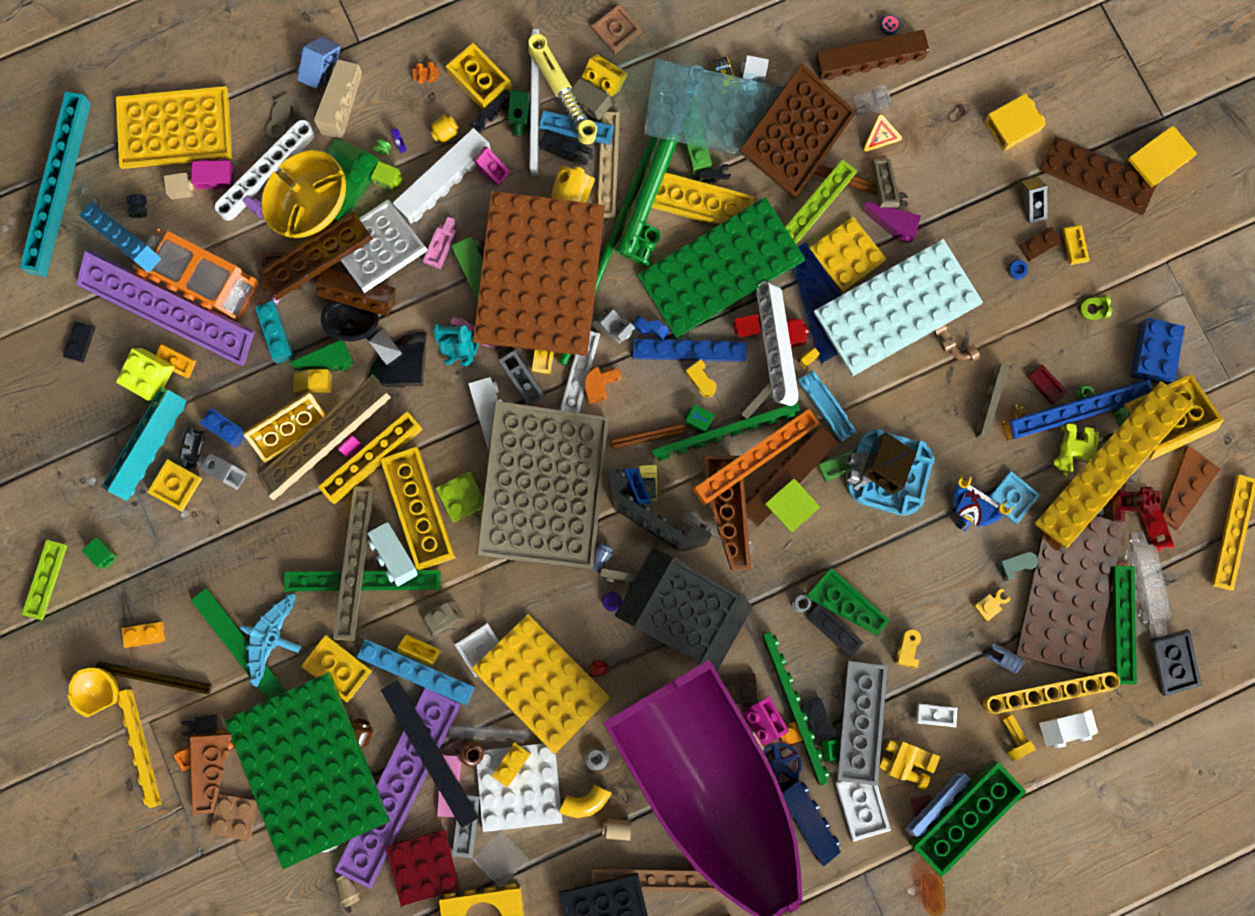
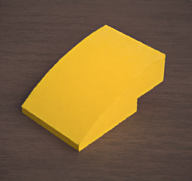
(1162, 156)

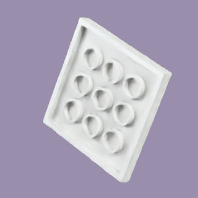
(390, 250)
(529, 799)

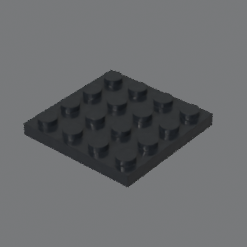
(606, 898)

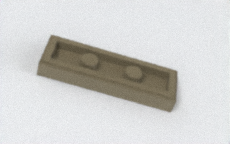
(885, 183)

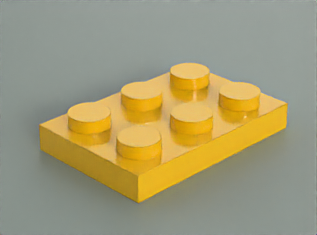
(344, 667)

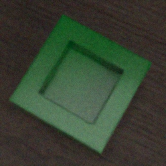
(831, 750)

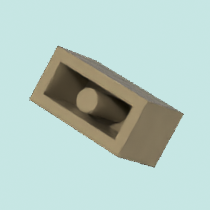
(591, 100)

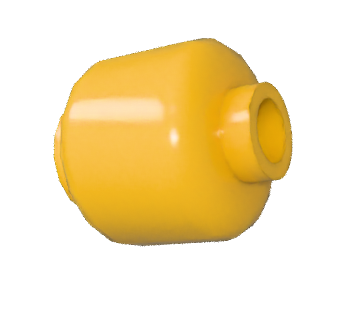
(444, 128)

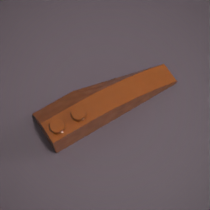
(730, 515)

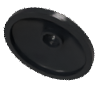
(348, 322)

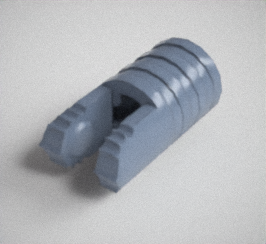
(1007, 659)

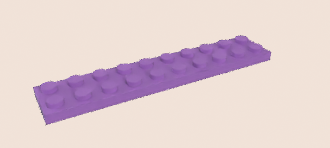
(165, 307)
(398, 791)

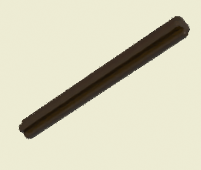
(155, 678)

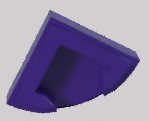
(398, 139)

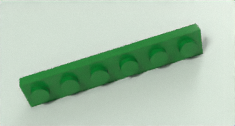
(1124, 624)

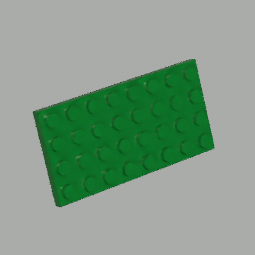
(721, 267)

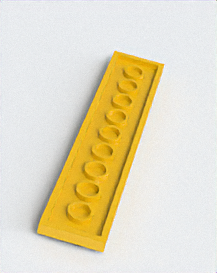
(1113, 464)

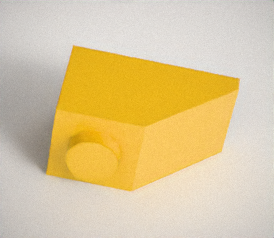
(313, 380)

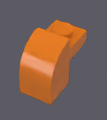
(595, 383)

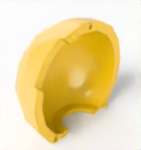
(92, 691)

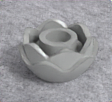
(589, 757)

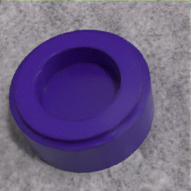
(612, 601)

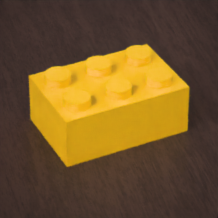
(478, 76)

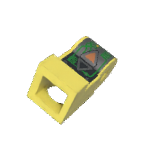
(649, 477)

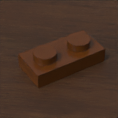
(1040, 244)

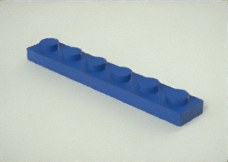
(689, 350)

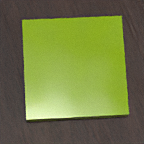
(792, 505)

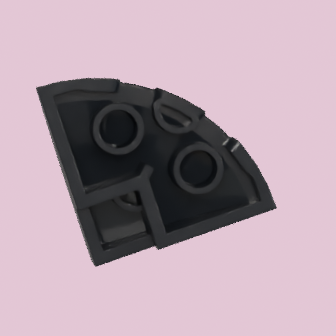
(406, 368)

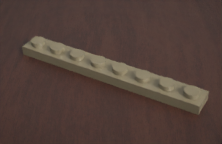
(353, 564)

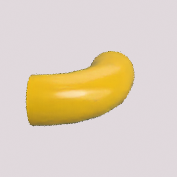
(585, 805)

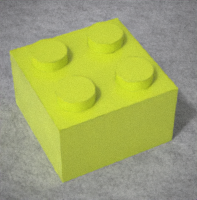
(144, 373)

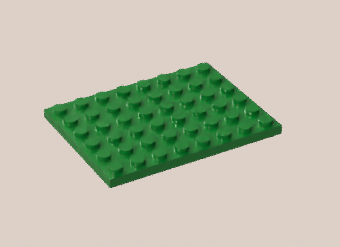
(307, 770)

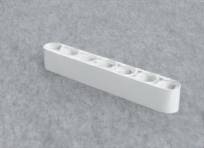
(266, 161)
(777, 344)

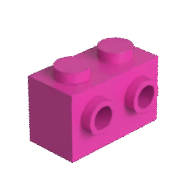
(765, 721)

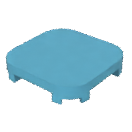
(912, 495)

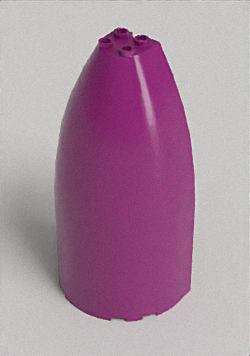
(713, 790)

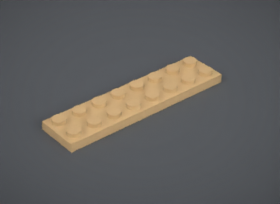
(323, 437)

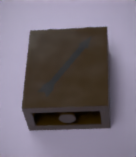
(889, 463)

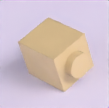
(178, 186)

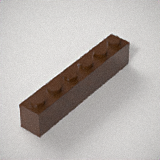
(872, 54)
(797, 468)

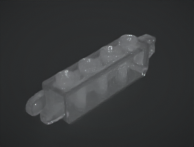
(1149, 585)

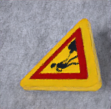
(881, 134)

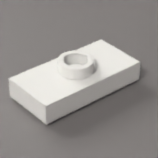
(936, 715)

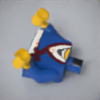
(976, 506)

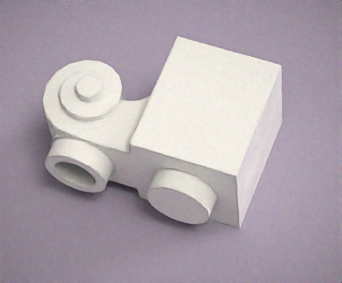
(754, 68)

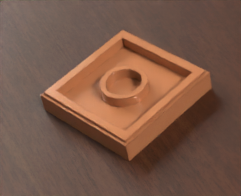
(616, 29)

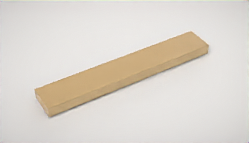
(608, 168)

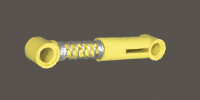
(561, 87)

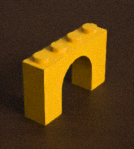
(507, 900)

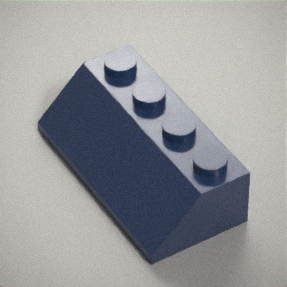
(810, 824)

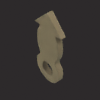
(280, 116)

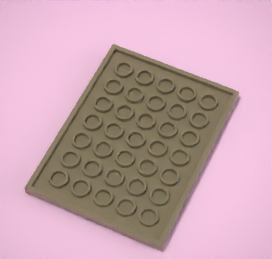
(543, 486)

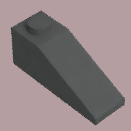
(521, 375)

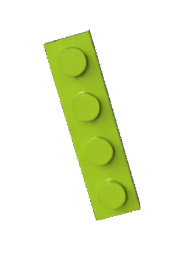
(44, 580)

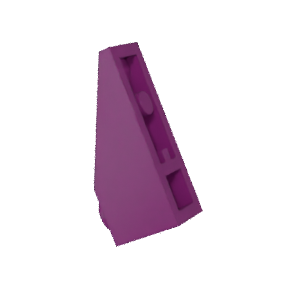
(896, 222)

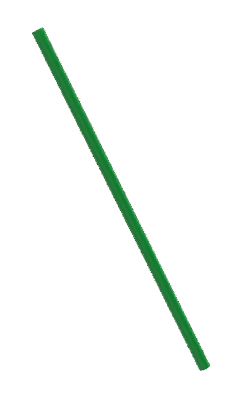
(621, 218)

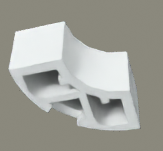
(1069, 728)

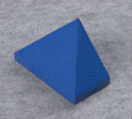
(636, 486)

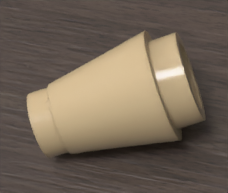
(347, 892)

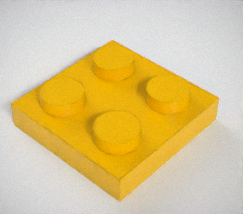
(174, 485)

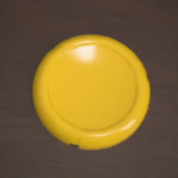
(304, 194)

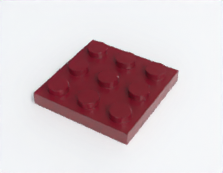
(422, 867)

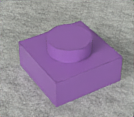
(254, 206)

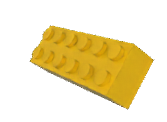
(418, 508)

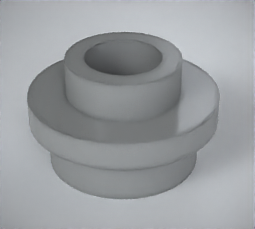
(808, 603)

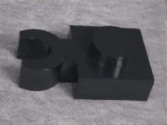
(202, 725)

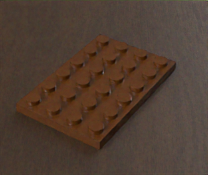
(797, 131)

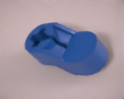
(654, 327)

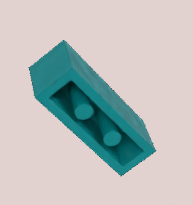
(275, 332)

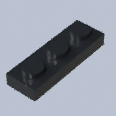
(834, 630)

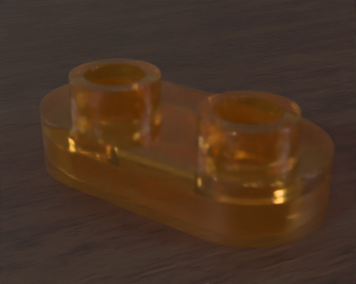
(934, 894)

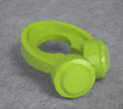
(1103, 301)

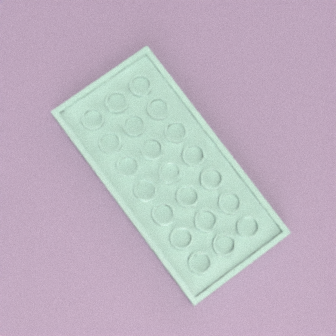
(897, 307)

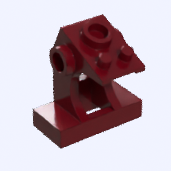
(1124, 502)

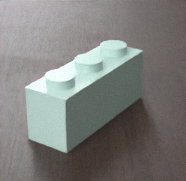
(391, 554)

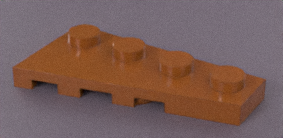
(1192, 480)
(207, 768)

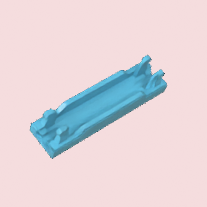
(827, 406)

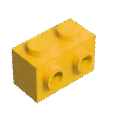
(604, 75)

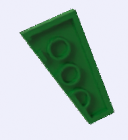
(847, 602)

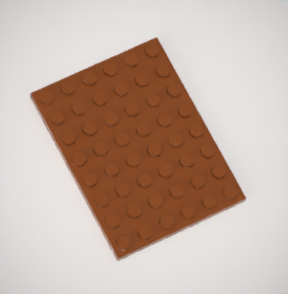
(539, 273)

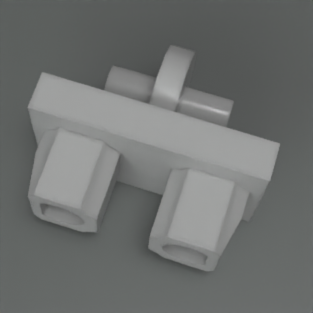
(855, 475)

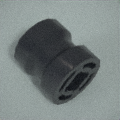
(137, 205)

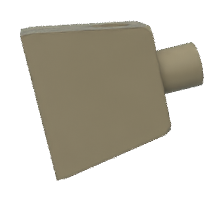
(442, 618)

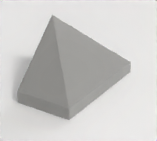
(384, 346)

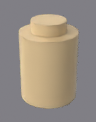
(617, 829)

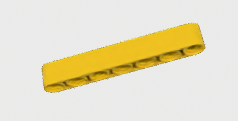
(1059, 689)

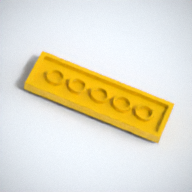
(699, 200)

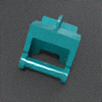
(456, 343)

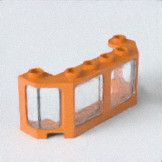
(199, 275)

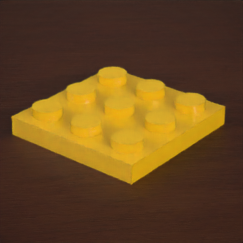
(848, 254)

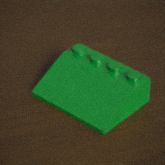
(357, 169)

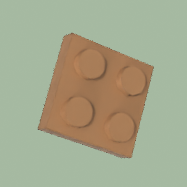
(234, 817)

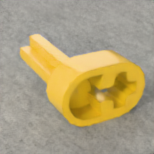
(1023, 745)

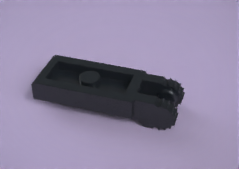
(564, 147)

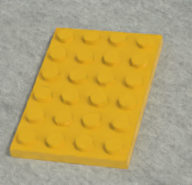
(173, 127)
(541, 684)

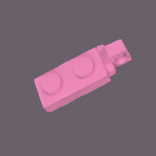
(440, 244)

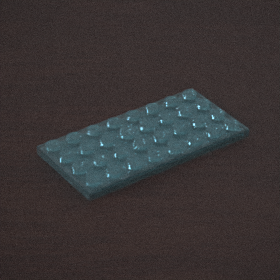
(705, 106)

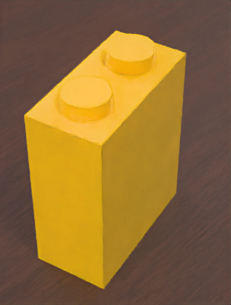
(1015, 122)

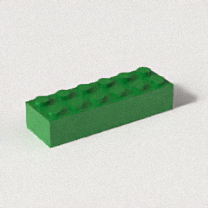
(967, 818)

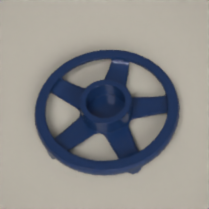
(780, 764)

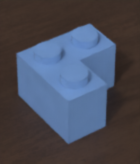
(316, 61)

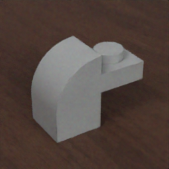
(613, 325)

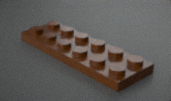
(1097, 175)
(315, 255)

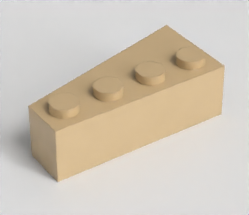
(338, 99)

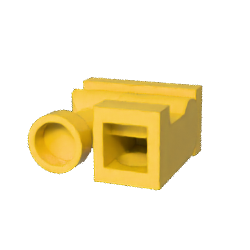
(903, 760)

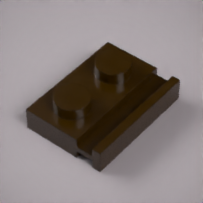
(741, 687)

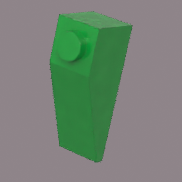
(332, 357)

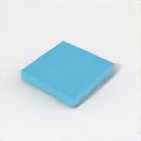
(1017, 494)

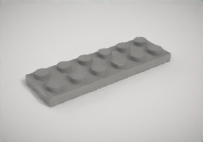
(862, 723)

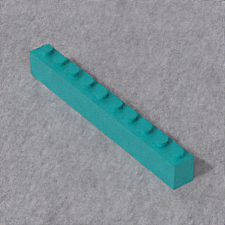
(55, 185)

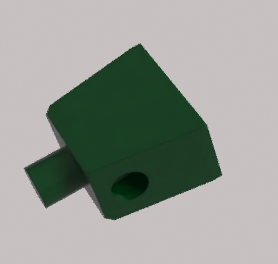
(519, 106)

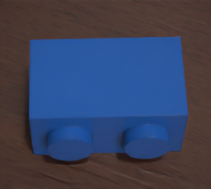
(223, 427)

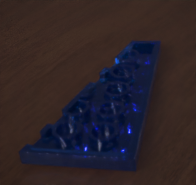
(816, 290)

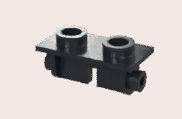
(194, 440)

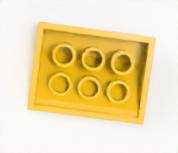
(1196, 423)

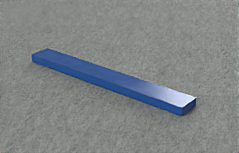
(1078, 409)

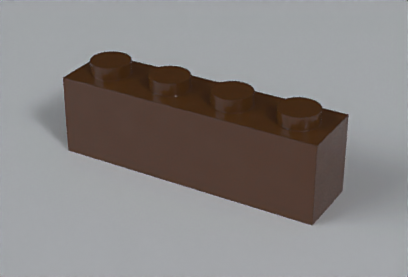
(345, 290)

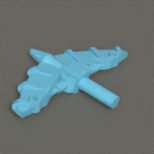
(266, 637)

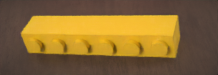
(369, 458)

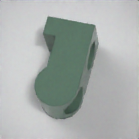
(1022, 562)

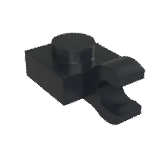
(711, 175)

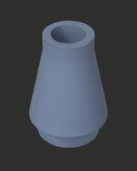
(601, 556)

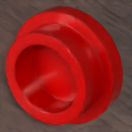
(598, 667)

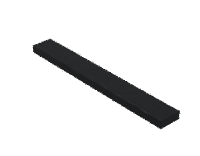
(430, 754)

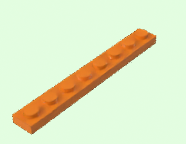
(756, 457)

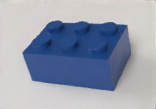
(1157, 351)

